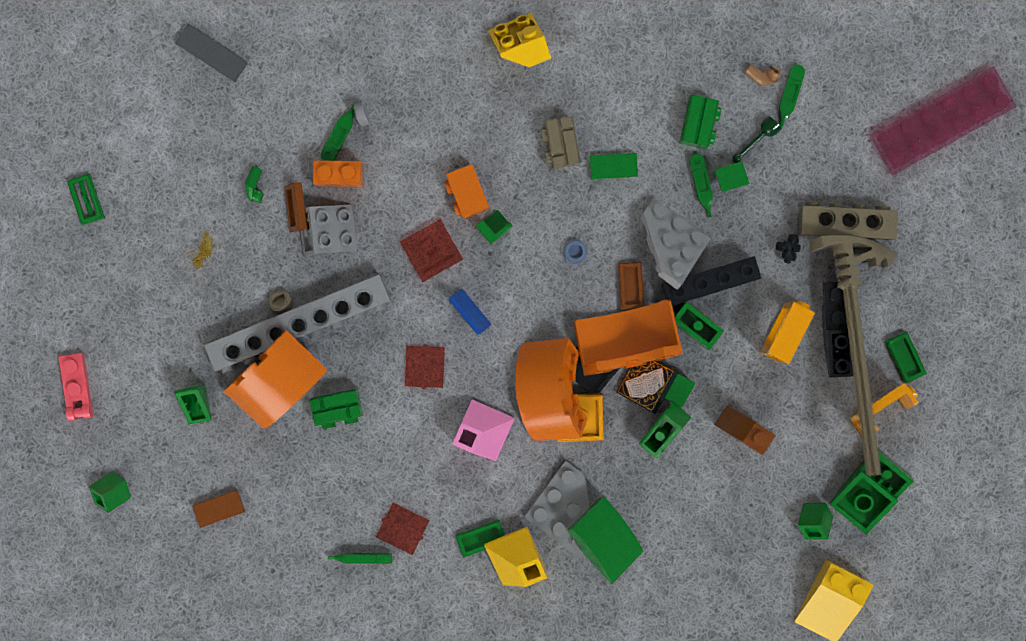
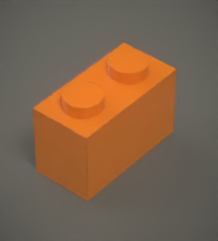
(338, 174)
(467, 192)

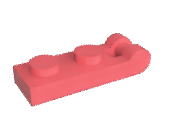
(75, 386)

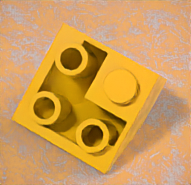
(521, 41)
(517, 559)

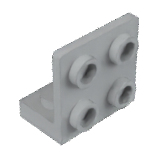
(329, 230)

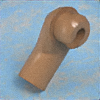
(763, 77)

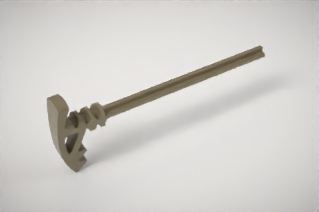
(875, 254)

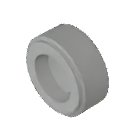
(362, 114)

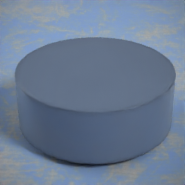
(575, 251)

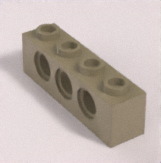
(884, 228)

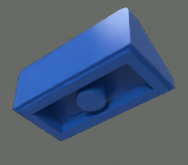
(470, 311)

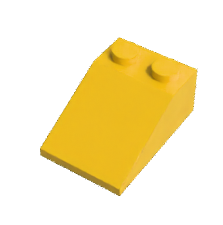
(833, 601)

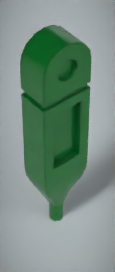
(791, 92)
(338, 136)
(701, 182)
(363, 558)

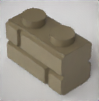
(561, 143)

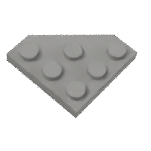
(672, 242)
(561, 505)

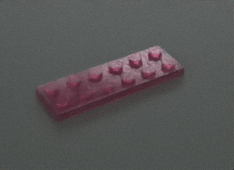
(942, 121)

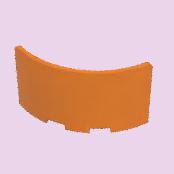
(627, 338)
(277, 381)
(546, 391)

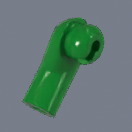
(251, 185)

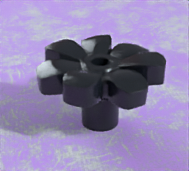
(789, 248)

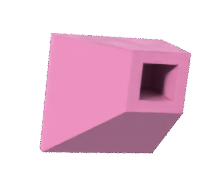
(483, 430)

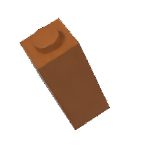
(745, 430)

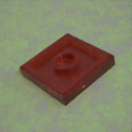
(431, 250)

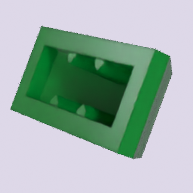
(194, 404)

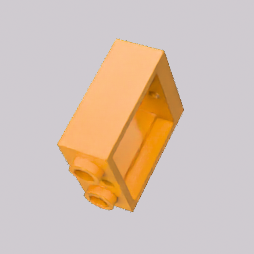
(787, 331)

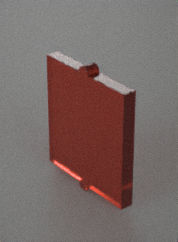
(424, 366)
(402, 528)

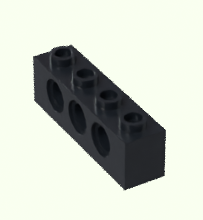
(713, 281)

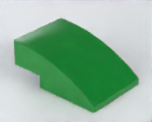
(869, 498)
(606, 539)

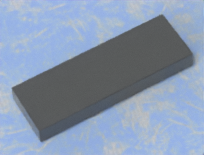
(211, 53)

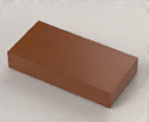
(295, 207)
(630, 285)
(218, 508)

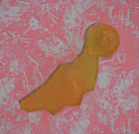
(205, 250)

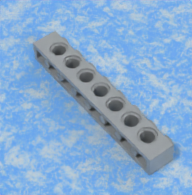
(220, 349)

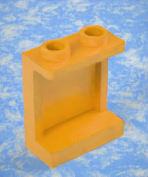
(905, 394)

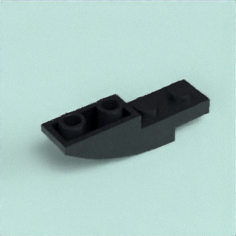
(836, 332)

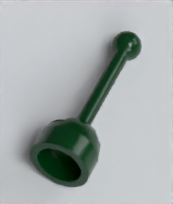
(768, 128)

